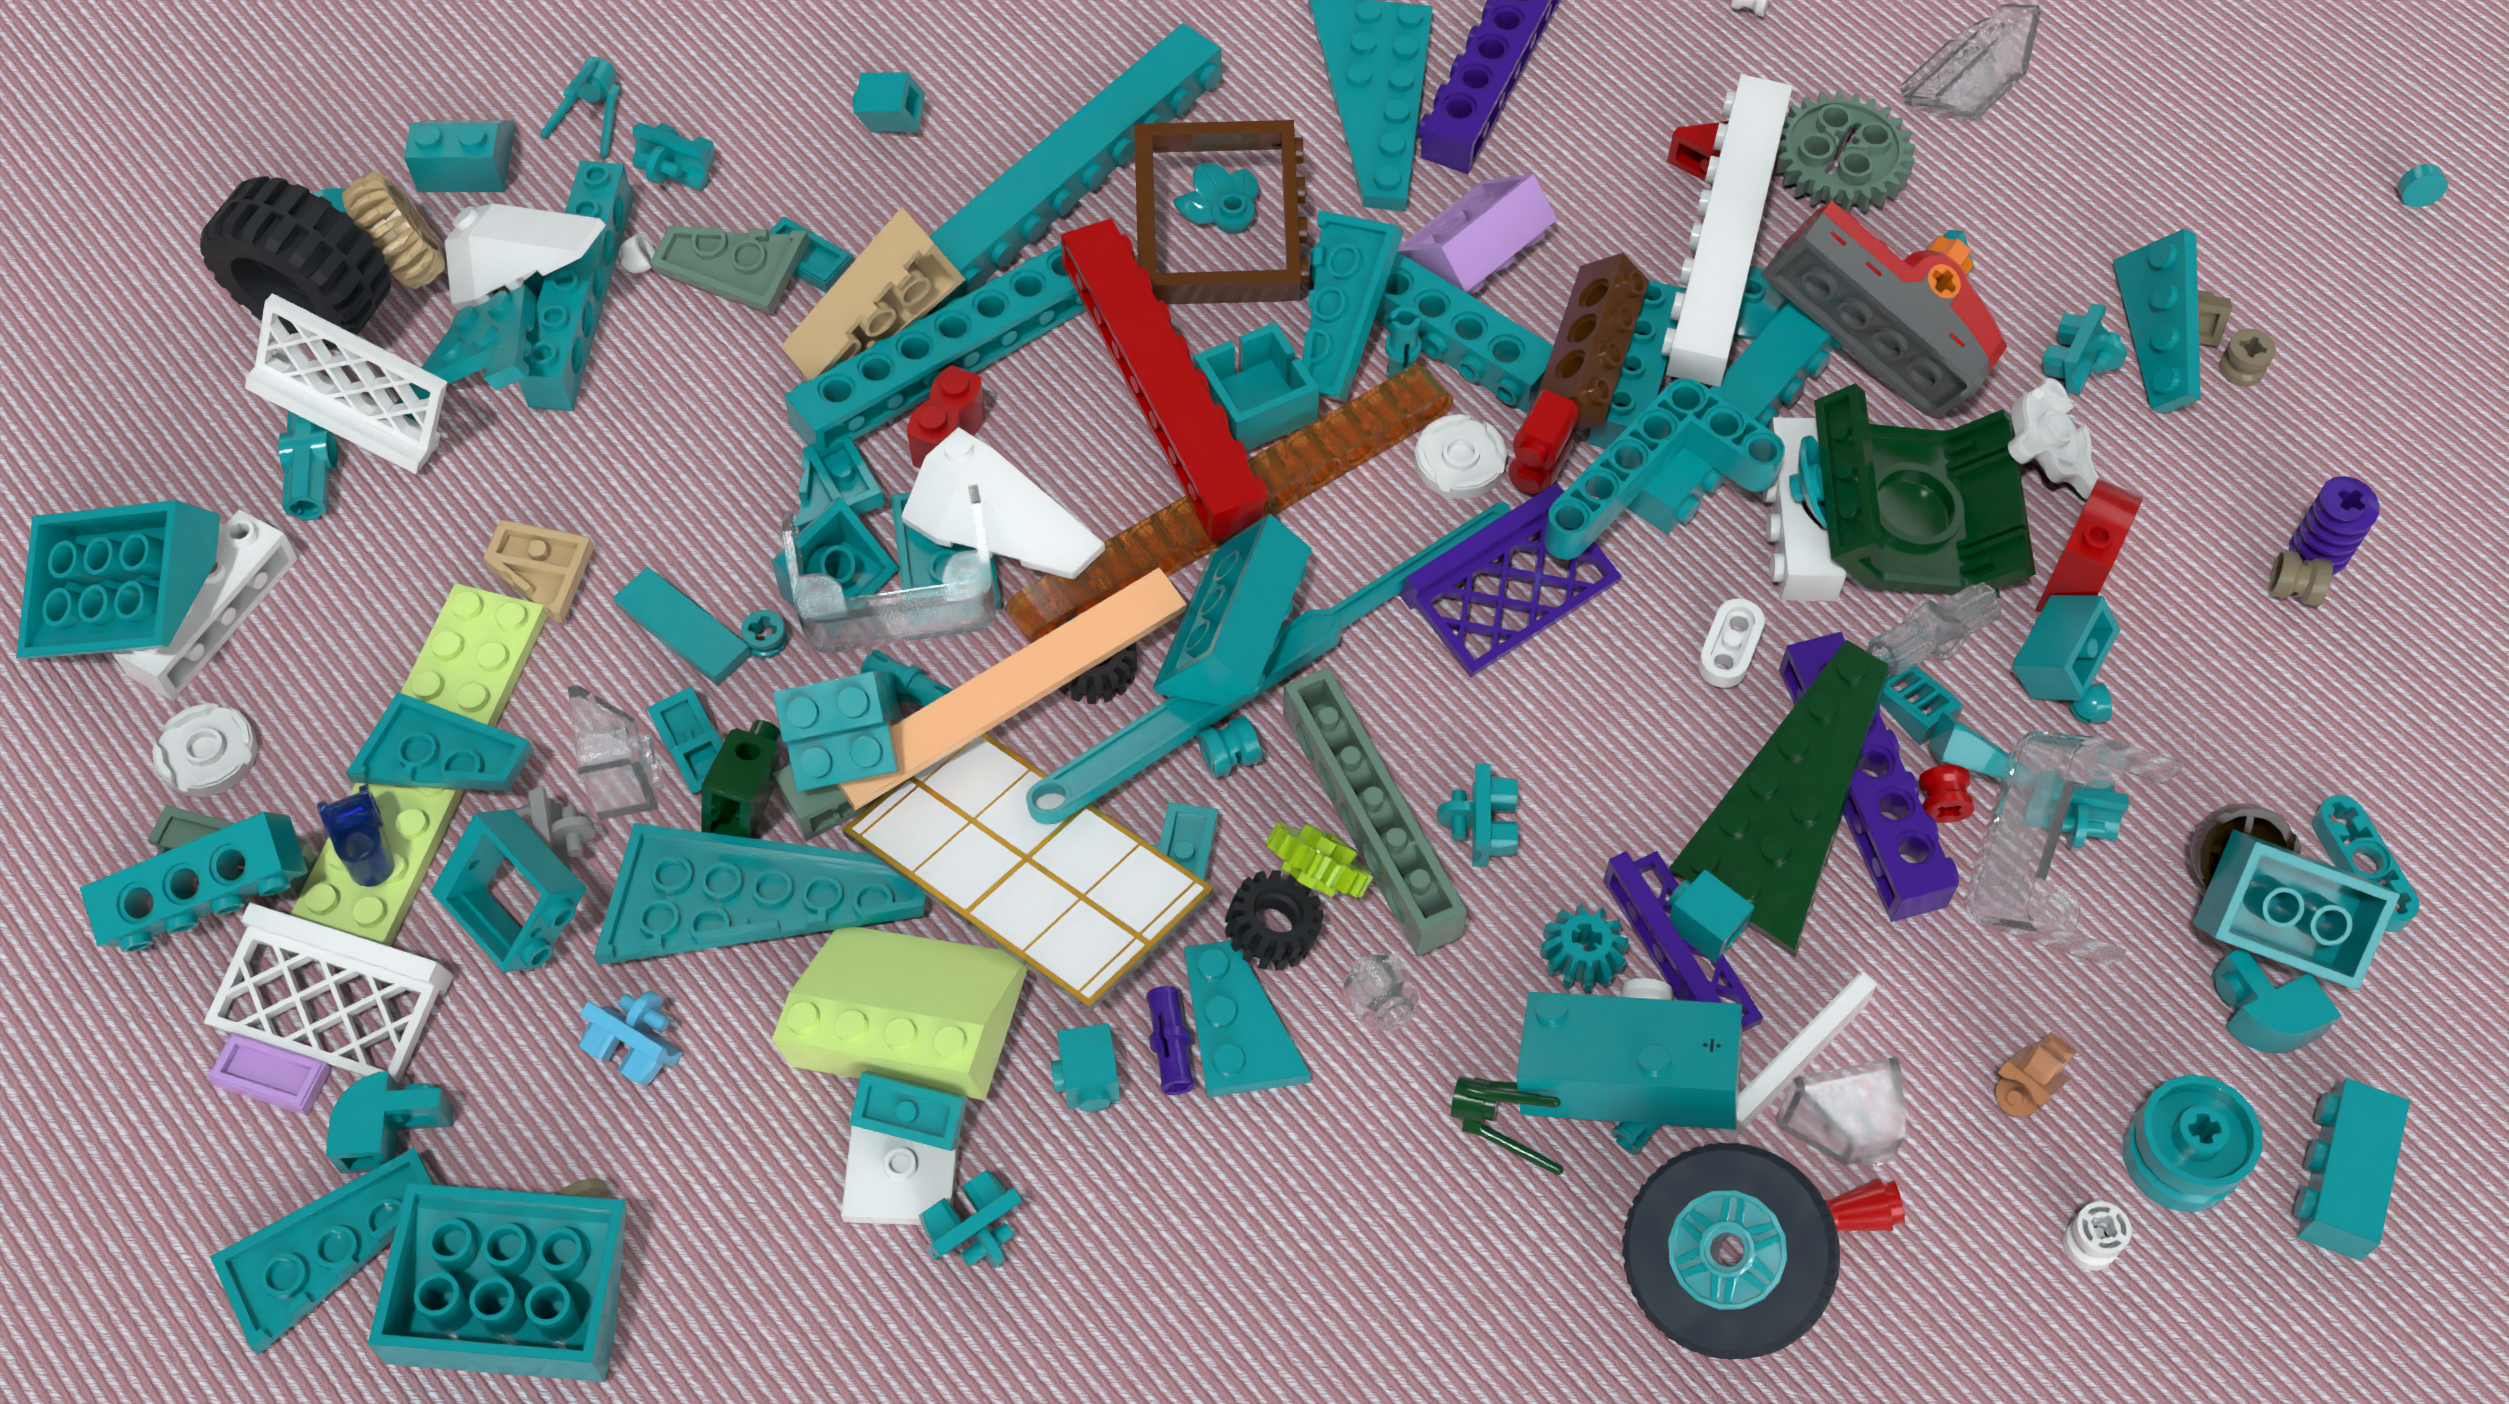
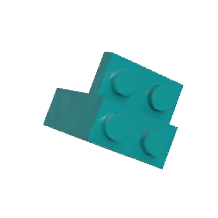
(839, 728)

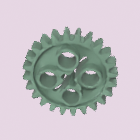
(1868, 168)

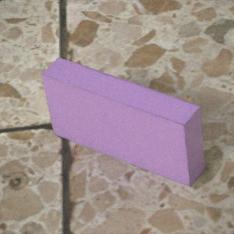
(269, 1074)

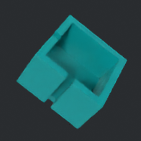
(1259, 397)

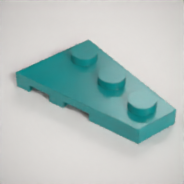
(1236, 1026)

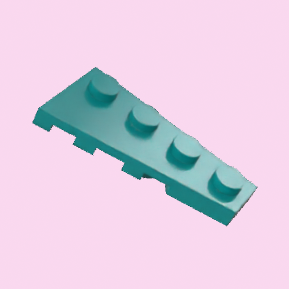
(2162, 312)

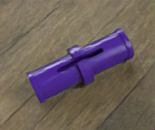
(1170, 1040)

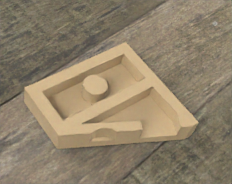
(539, 564)

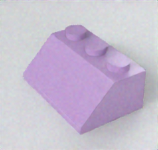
(1482, 231)

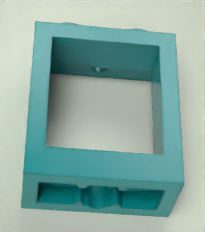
(470, 870)

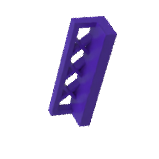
(1663, 942)

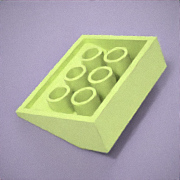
(902, 1010)

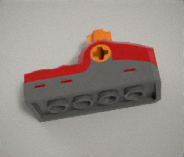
(1903, 319)

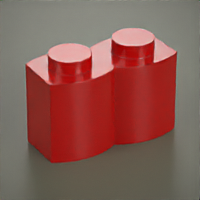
(953, 403)
(1543, 442)

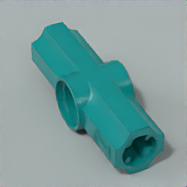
(306, 458)

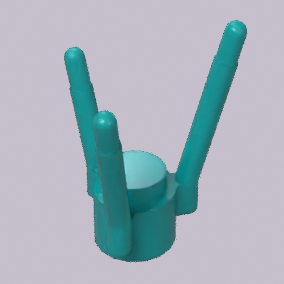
(591, 84)

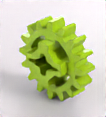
(1319, 859)

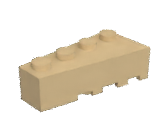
(876, 297)

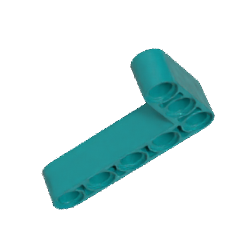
(1646, 457)

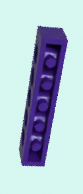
(1482, 81)
(1902, 886)

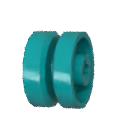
(2192, 1143)

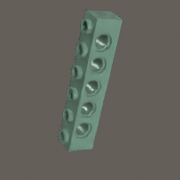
(1374, 812)

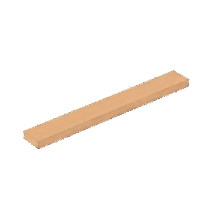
(1023, 680)

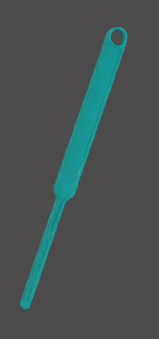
(1181, 719)

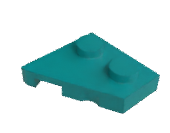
(833, 476)

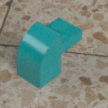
(2272, 1017)
(370, 1115)

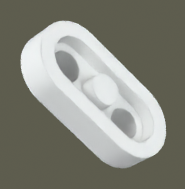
(1730, 646)

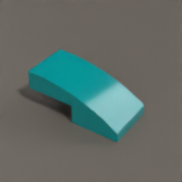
(686, 735)

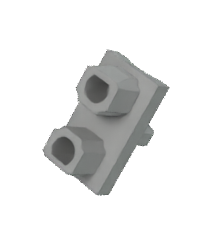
(557, 827)

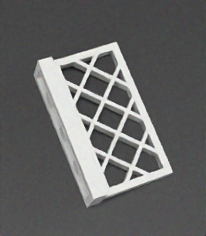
(337, 402)
(337, 950)

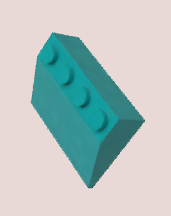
(113, 577)
(502, 1283)

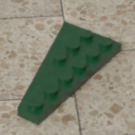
(1786, 806)

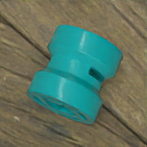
(1229, 746)

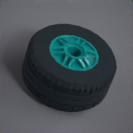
(1676, 1260)

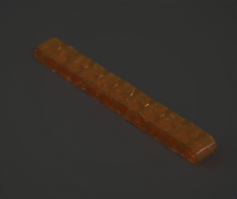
(1290, 472)

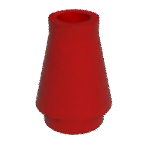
(1868, 1207)

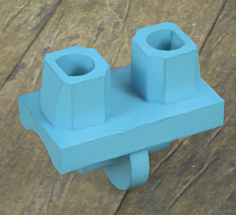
(647, 1050)

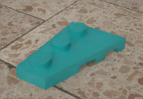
(438, 748)

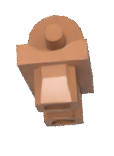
(2033, 1076)

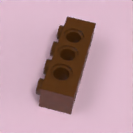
(1595, 336)

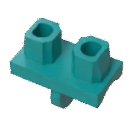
(672, 157)
(2089, 349)
(1488, 795)
(2094, 815)
(948, 1231)

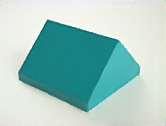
(839, 547)

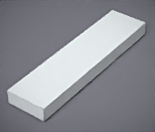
(1802, 1051)

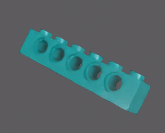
(576, 292)
(1465, 333)

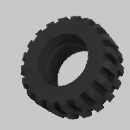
(298, 248)

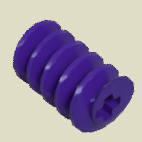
(2336, 522)

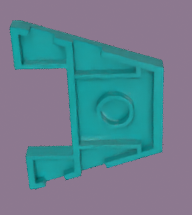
(483, 338)

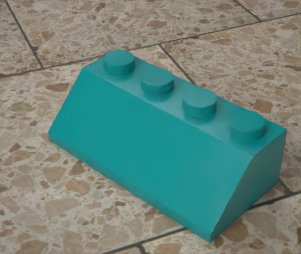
(1235, 615)

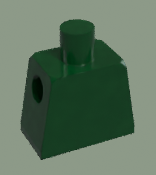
(741, 781)

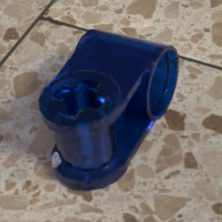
(357, 828)

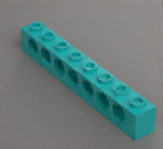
(902, 368)

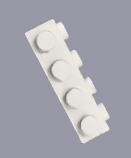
(246, 568)

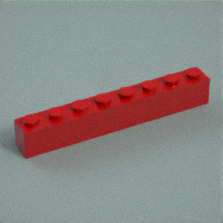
(1163, 380)

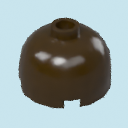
(2215, 830)

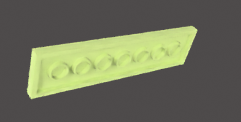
(463, 668)

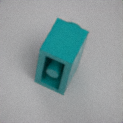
(2066, 647)

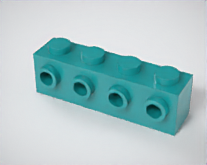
(1643, 364)

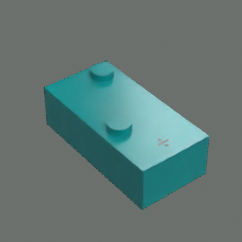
(1632, 1059)

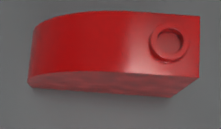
(2093, 542)

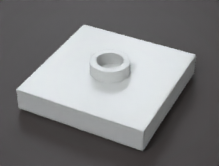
(894, 1178)

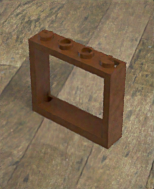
(1223, 285)

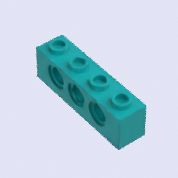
(119, 901)

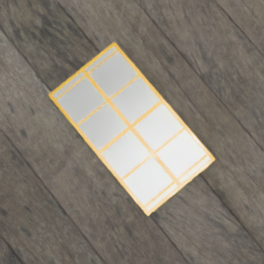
(1061, 898)

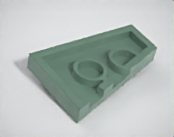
(734, 265)

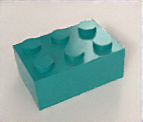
(2296, 909)

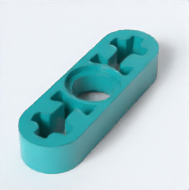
(2368, 842)

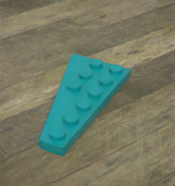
(1376, 80)

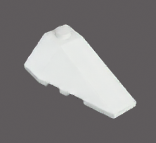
(508, 245)
(1016, 512)

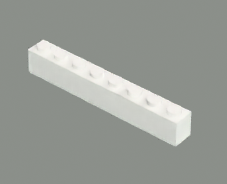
(1729, 230)

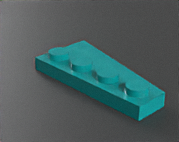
(1348, 287)
(309, 1253)

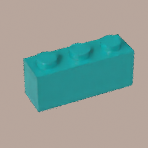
(2351, 1169)

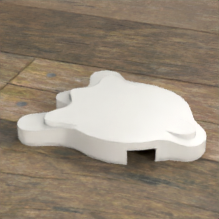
(2051, 438)

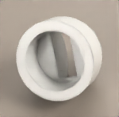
(636, 254)

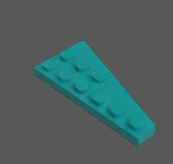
(723, 890)

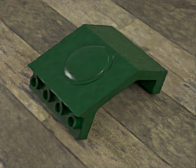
(1922, 502)

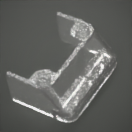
(843, 624)
(2012, 865)

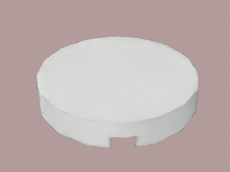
(1460, 457)
(205, 750)

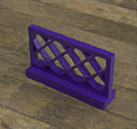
(1477, 556)

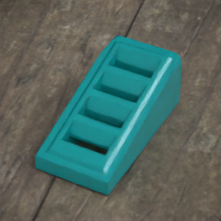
(1908, 714)
(1966, 748)

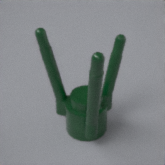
(1479, 1100)

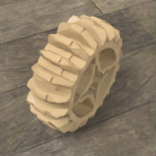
(396, 229)

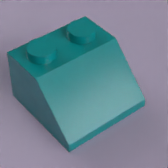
(459, 155)

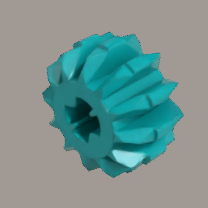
(1602, 946)

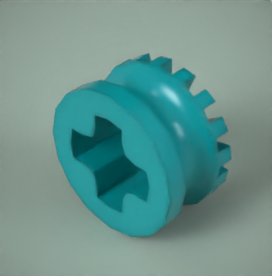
(773, 642)

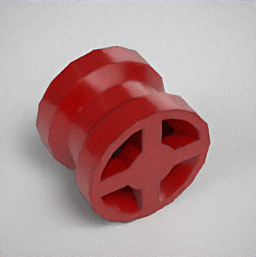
(1947, 793)

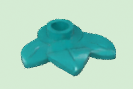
(1220, 198)

